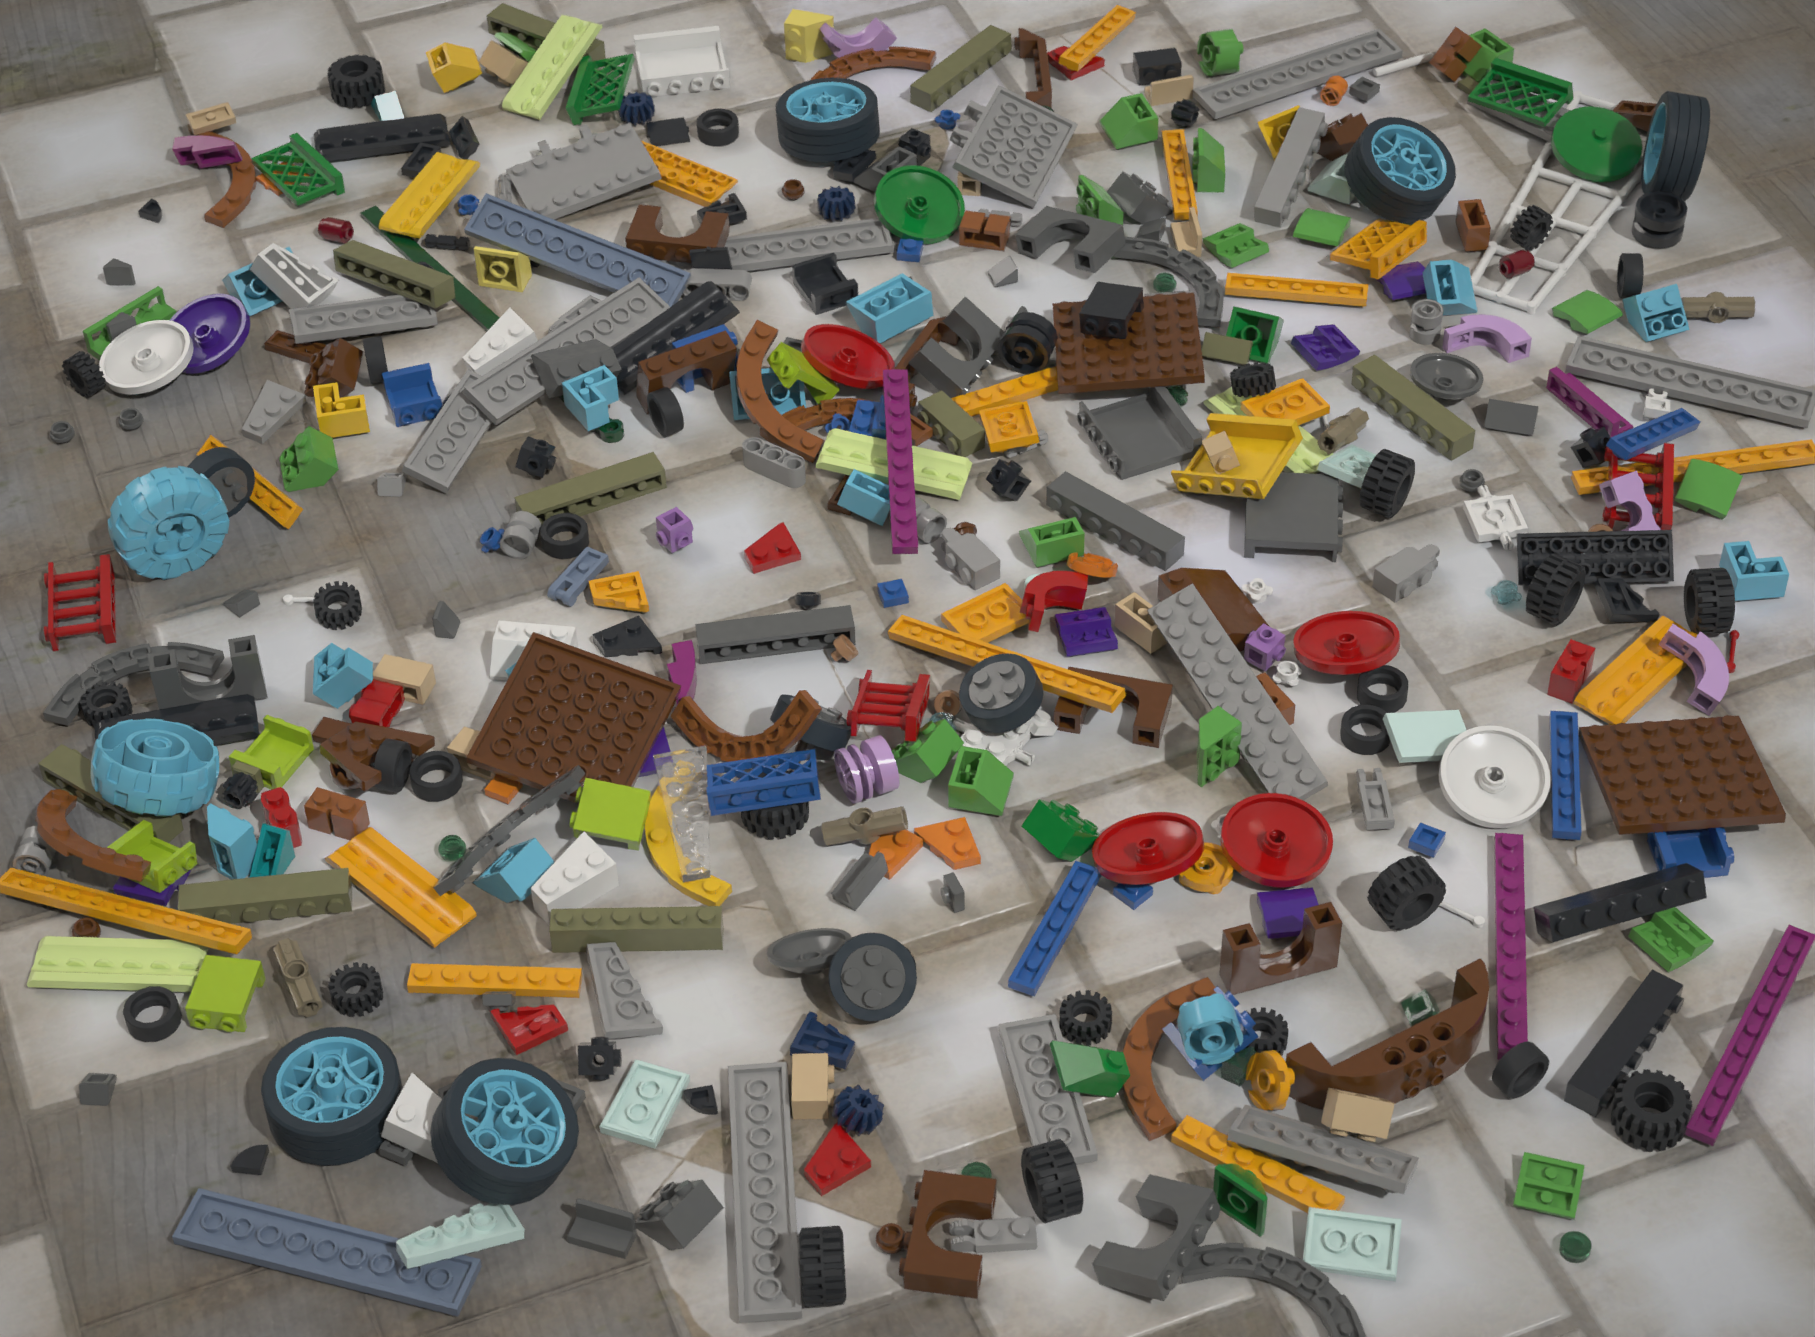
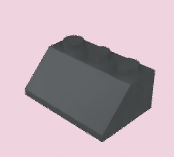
(571, 361)

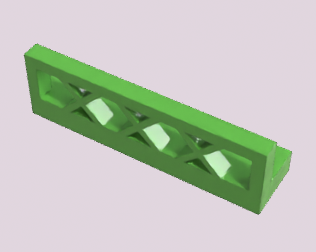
(159, 311)

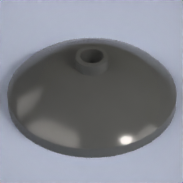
(1446, 376)
(807, 950)

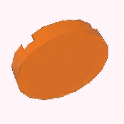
(1092, 565)

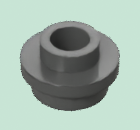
(130, 419)
(61, 432)
(1471, 480)

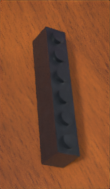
(1620, 902)
(1624, 1043)

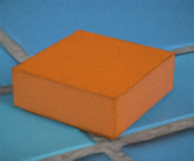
(502, 789)

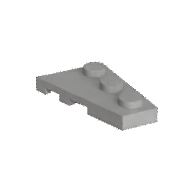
(271, 410)

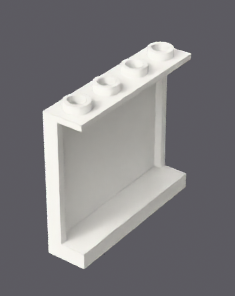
(681, 61)

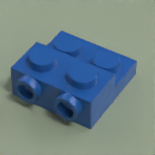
(869, 418)

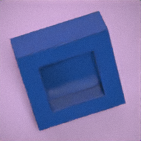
(909, 250)
(892, 593)
(1427, 840)
(1133, 894)

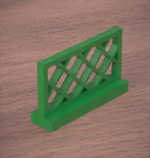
(1527, 81)
(585, 86)
(312, 162)

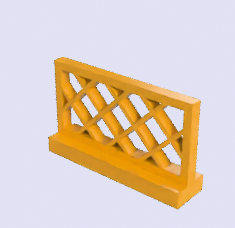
(1383, 246)

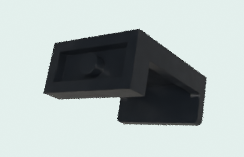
(823, 283)
(1110, 309)

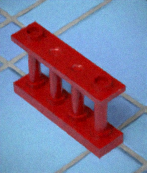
(1662, 480)
(105, 607)
(893, 700)

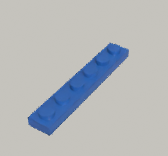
(1652, 434)
(1565, 775)
(1054, 928)

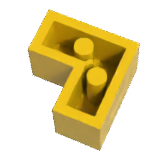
(340, 415)

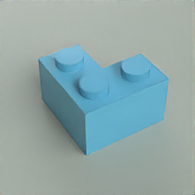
(590, 395)
(1752, 576)
(340, 674)

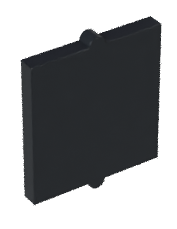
(668, 131)
(711, 258)

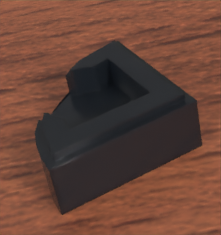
(151, 211)
(701, 1099)
(251, 1160)

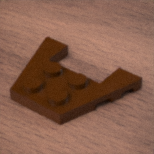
(358, 745)

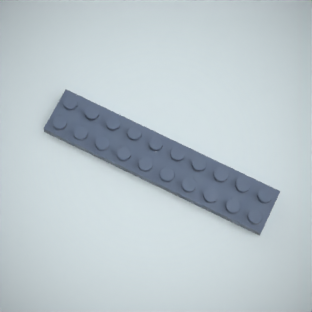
(571, 249)
(322, 1251)

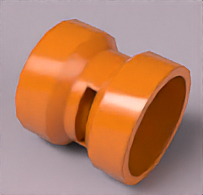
(1334, 90)

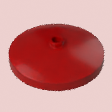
(846, 355)
(1346, 642)
(1276, 840)
(1148, 848)

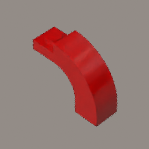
(1050, 590)

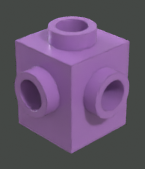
(674, 530)
(1264, 647)

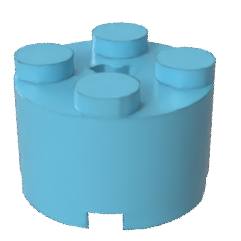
(1209, 1029)

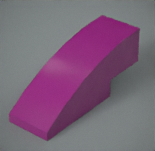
(205, 150)
(683, 669)

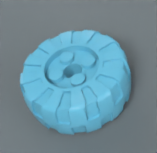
(168, 522)
(155, 767)

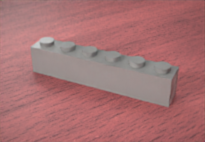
(1290, 167)

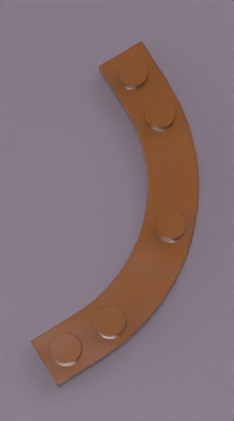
(868, 59)
(240, 191)
(757, 402)
(823, 413)
(734, 747)
(59, 835)
(1139, 1053)

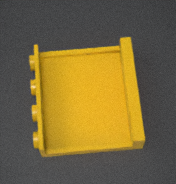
(1261, 448)

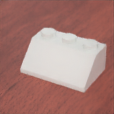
(512, 638)

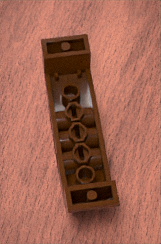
(1405, 1061)

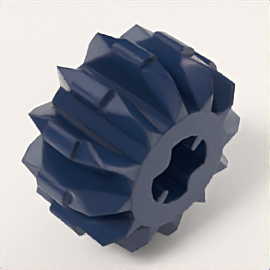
(636, 108)
(836, 203)
(858, 1110)

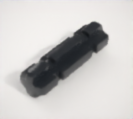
(447, 242)

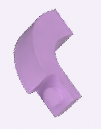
(875, 36)
(1491, 332)
(1706, 663)

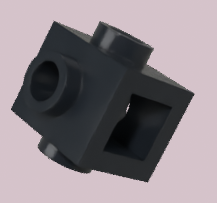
(917, 143)
(1591, 446)
(536, 457)
(1008, 479)
(590, 1065)

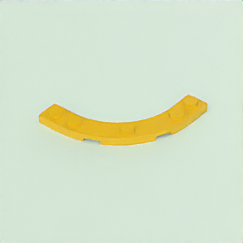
(661, 848)

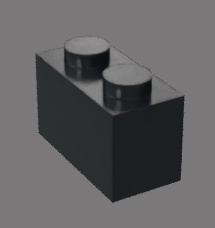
(1156, 65)

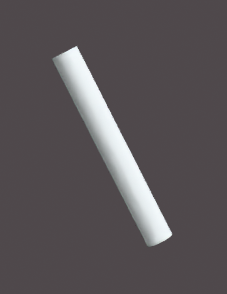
(1402, 64)

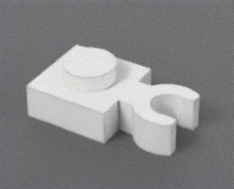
(1656, 405)
(1039, 725)

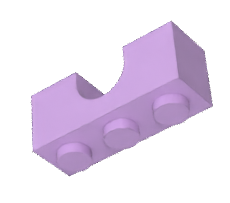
(1629, 493)

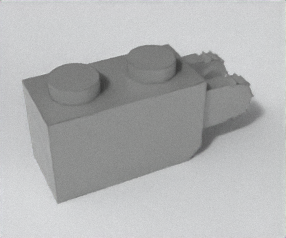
(970, 558)
(1405, 571)

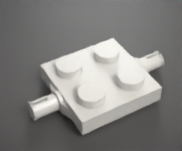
(1495, 517)
(1004, 746)

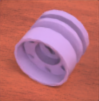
(866, 769)

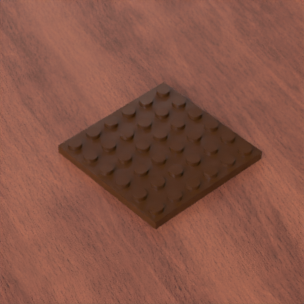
(1158, 351)
(572, 711)
(1680, 775)

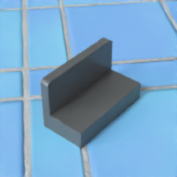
(1511, 417)
(860, 880)
(603, 1228)

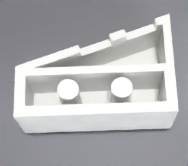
(292, 279)
(412, 1118)

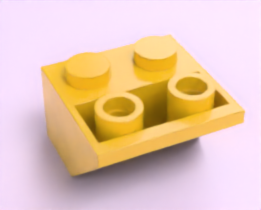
(453, 65)

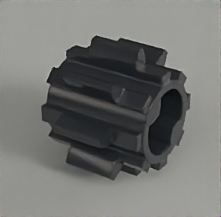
(1184, 113)
(240, 790)

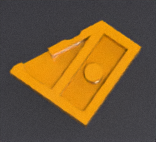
(620, 592)

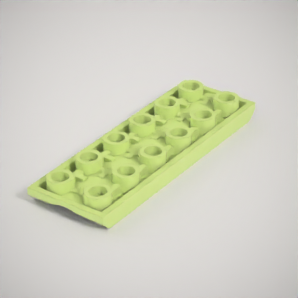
(550, 66)
(1306, 456)
(933, 470)
(116, 963)

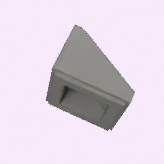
(391, 484)

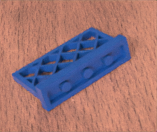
(770, 791)

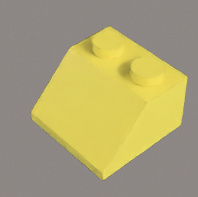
(804, 38)
(502, 269)

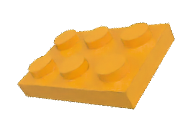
(1290, 401)
(1009, 426)
(987, 615)

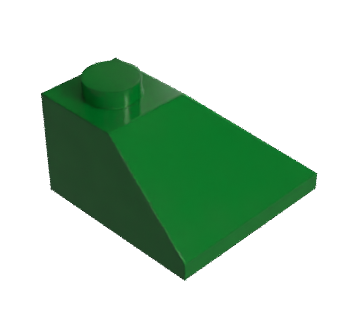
(1257, 327)
(1089, 1068)
(1241, 1196)

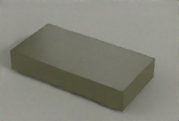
(1226, 348)

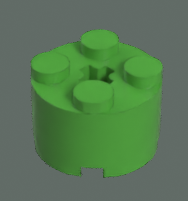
(1219, 52)

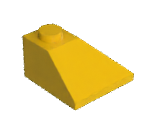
(1276, 128)

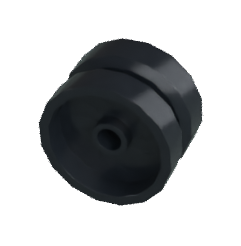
(1659, 219)
(1027, 343)

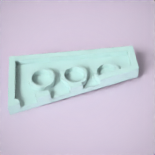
(472, 1232)

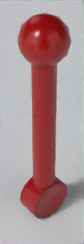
(1734, 635)

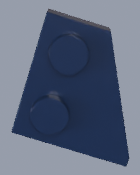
(818, 1038)

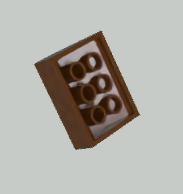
(1221, 595)

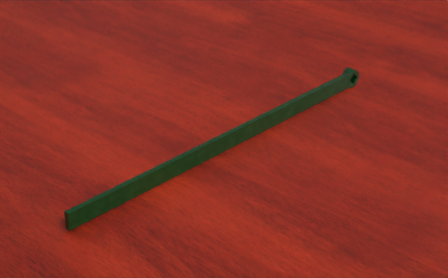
(466, 300)

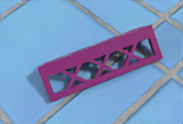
(1585, 402)

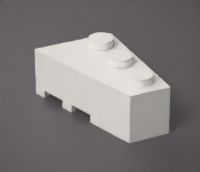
(500, 343)
(575, 878)

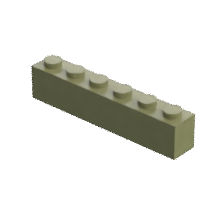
(531, 29)
(960, 68)
(394, 273)
(1413, 407)
(596, 489)
(72, 772)
(269, 896)
(638, 928)

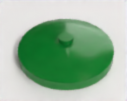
(1596, 144)
(919, 204)

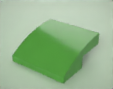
(516, 45)
(1322, 227)
(1235, 245)
(1587, 311)
(1708, 488)
(1671, 939)
(1549, 1185)

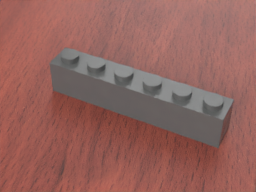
(1115, 521)
(773, 634)

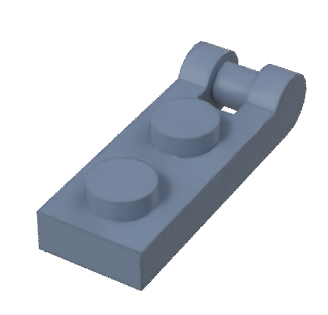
(577, 576)

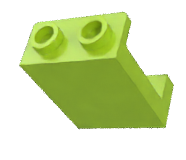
(792, 365)
(276, 751)
(611, 812)
(166, 860)
(223, 993)

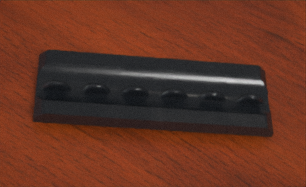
(381, 137)
(693, 314)
(1626, 555)
(220, 719)

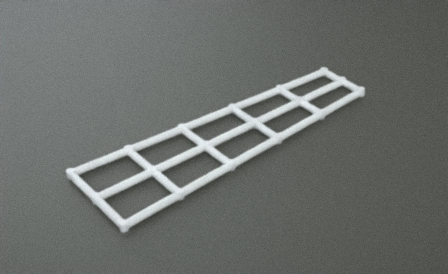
(1589, 233)

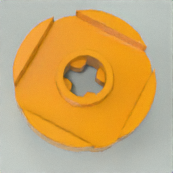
(1208, 880)
(1269, 1080)

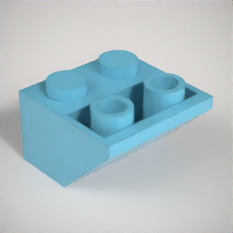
(1450, 286)
(1656, 313)
(866, 497)
(231, 842)

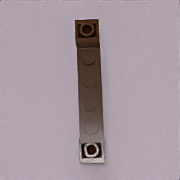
(1035, 47)
(939, 332)

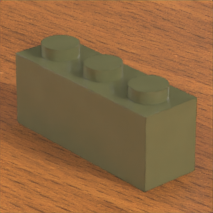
(951, 424)

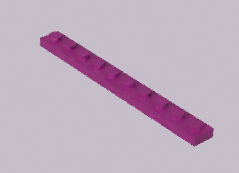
(900, 462)
(1510, 942)
(1750, 1036)

